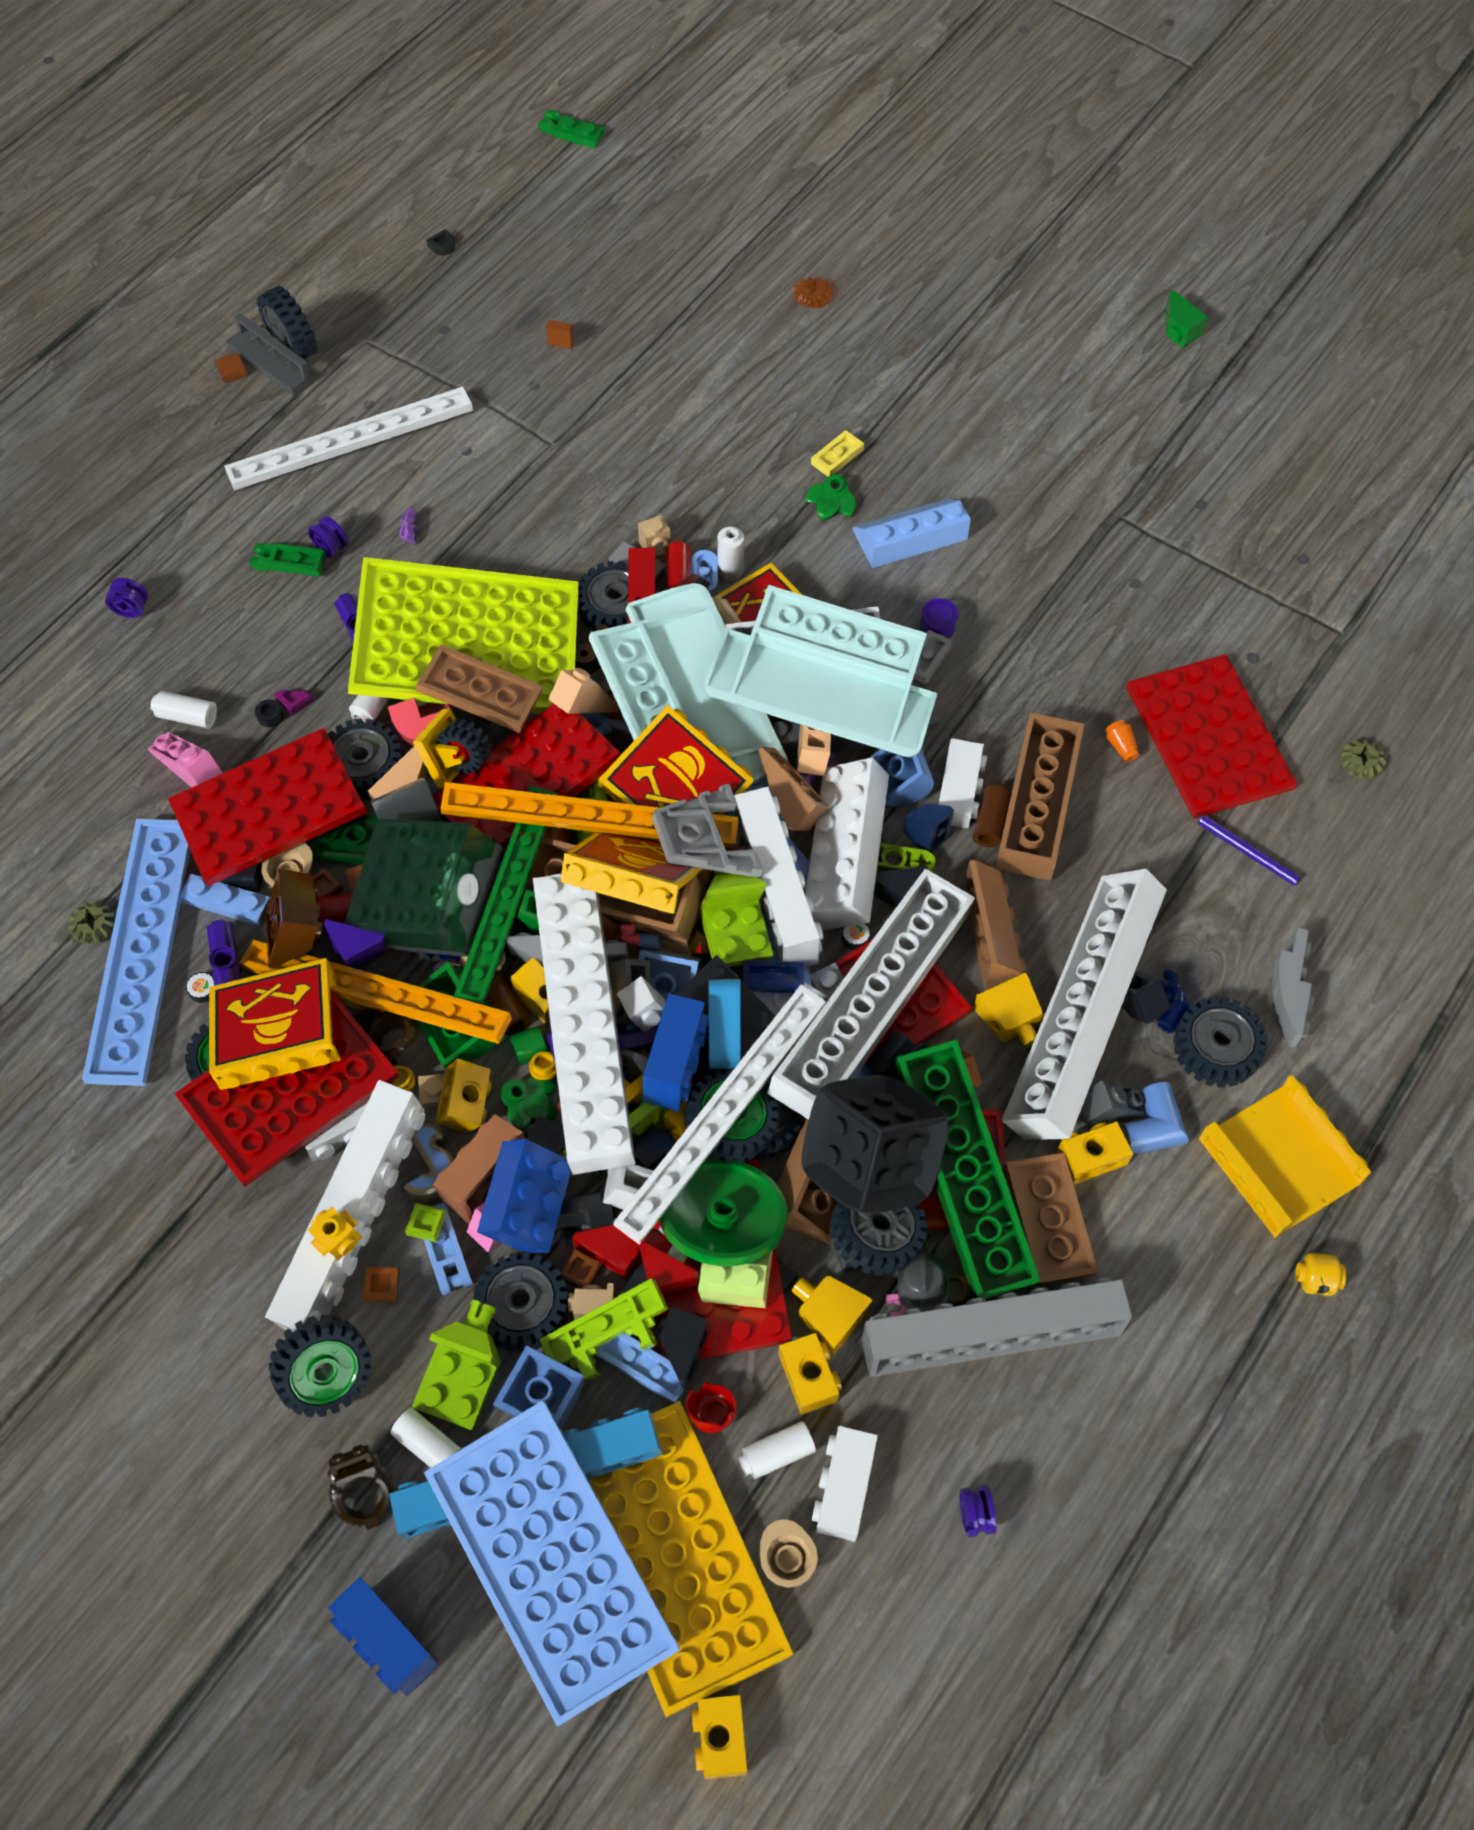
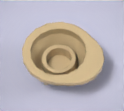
(294, 859)
(787, 1554)

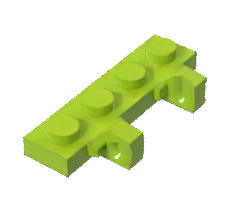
(626, 1314)

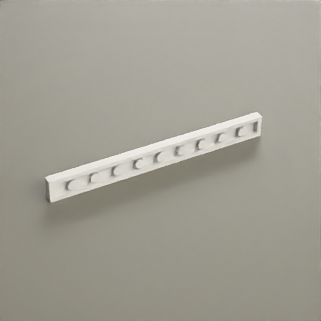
(348, 438)
(718, 1115)

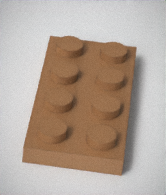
(479, 688)
(1051, 1218)

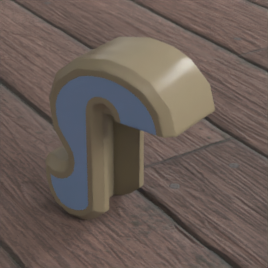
(430, 1146)

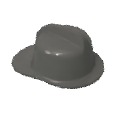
(924, 1283)

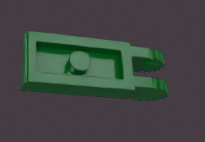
(571, 129)
(288, 559)

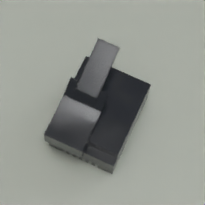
(885, 1057)
(584, 1214)

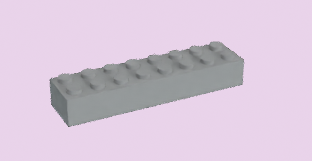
(995, 1327)

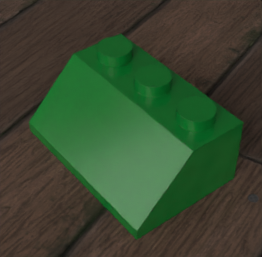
(448, 1043)

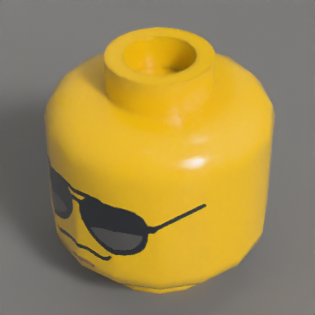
(1321, 1274)

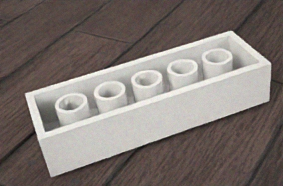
(847, 844)
(783, 899)

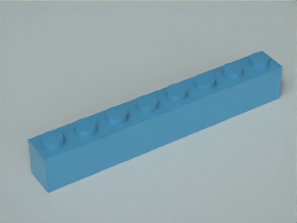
(598, 1450)

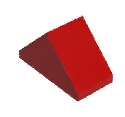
(668, 1272)

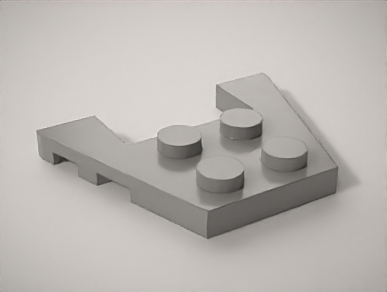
(693, 839)

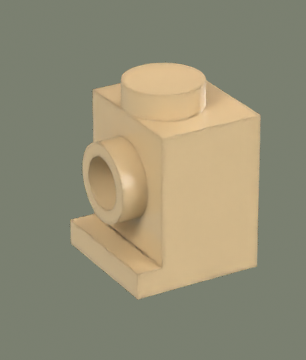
(654, 534)
(589, 1298)

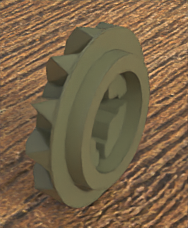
(1353, 763)
(103, 922)

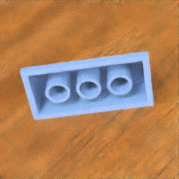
(913, 532)

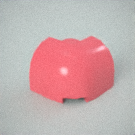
(412, 719)

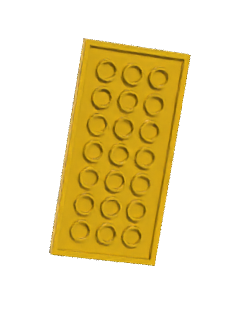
(693, 1567)

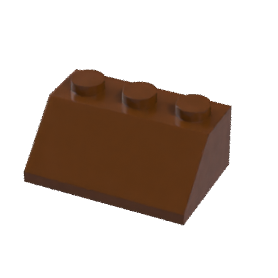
(291, 917)

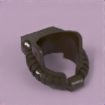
(382, 1024)
(356, 1464)

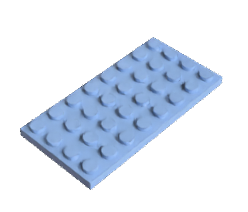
(551, 1562)

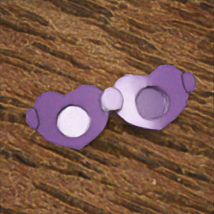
(407, 528)

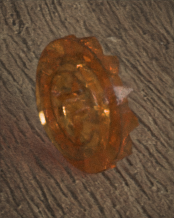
(818, 298)

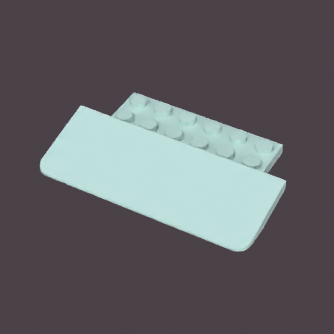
(665, 662)
(827, 672)

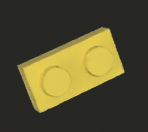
(837, 453)

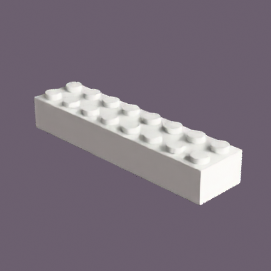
(358, 1186)

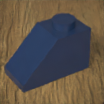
(929, 826)

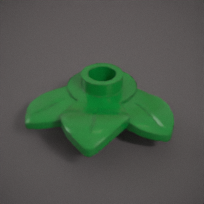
(830, 499)
(531, 1103)

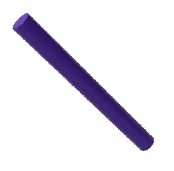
(1249, 850)

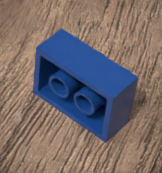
(675, 1053)
(525, 1196)
(381, 1638)

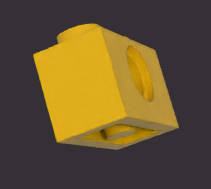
(453, 1109)
(1107, 1140)
(809, 1393)
(725, 1714)

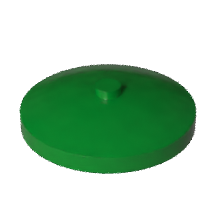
(726, 1215)

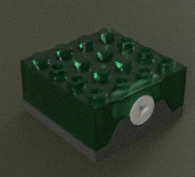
(425, 885)

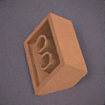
(469, 1176)

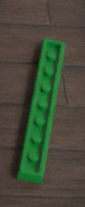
(501, 910)

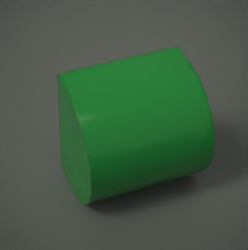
(527, 1044)

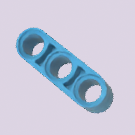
(724, 1023)

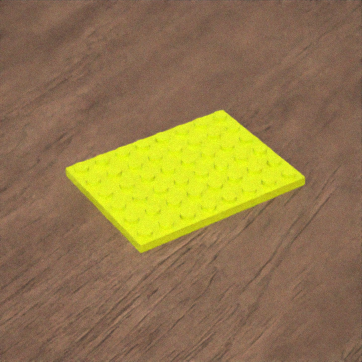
(492, 616)

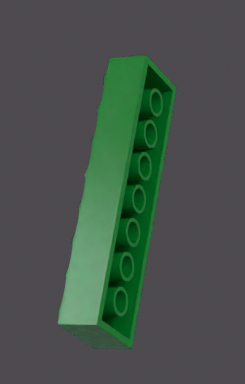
(971, 1177)

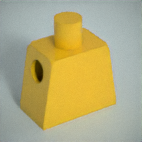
(531, 989)
(1011, 1010)
(831, 1310)

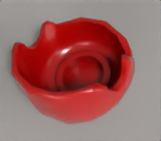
(711, 1408)

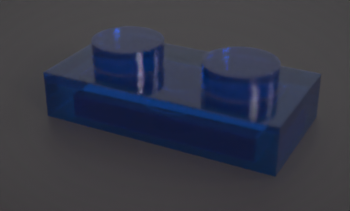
(772, 976)

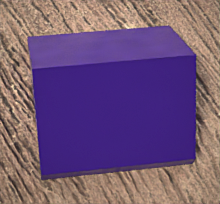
(354, 945)

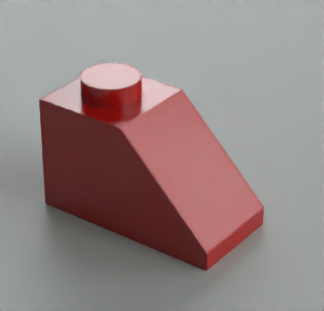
(610, 1247)

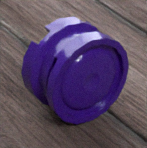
(328, 536)
(126, 597)
(940, 617)
(977, 1511)

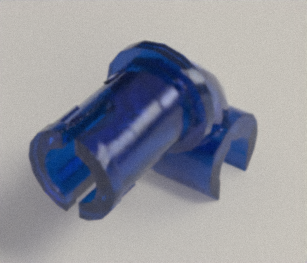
(1177, 1002)

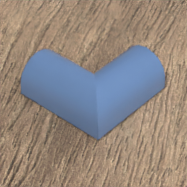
(1163, 1123)

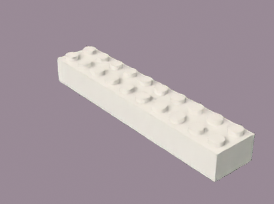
(872, 992)
(1084, 1006)
(583, 1027)

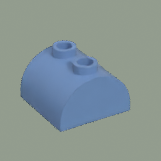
(908, 777)
(539, 1379)

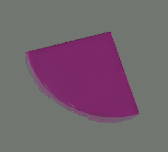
(293, 700)

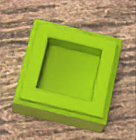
(425, 1222)

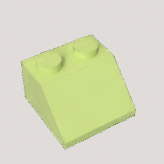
(736, 1284)

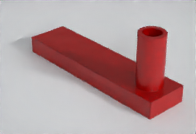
(640, 573)

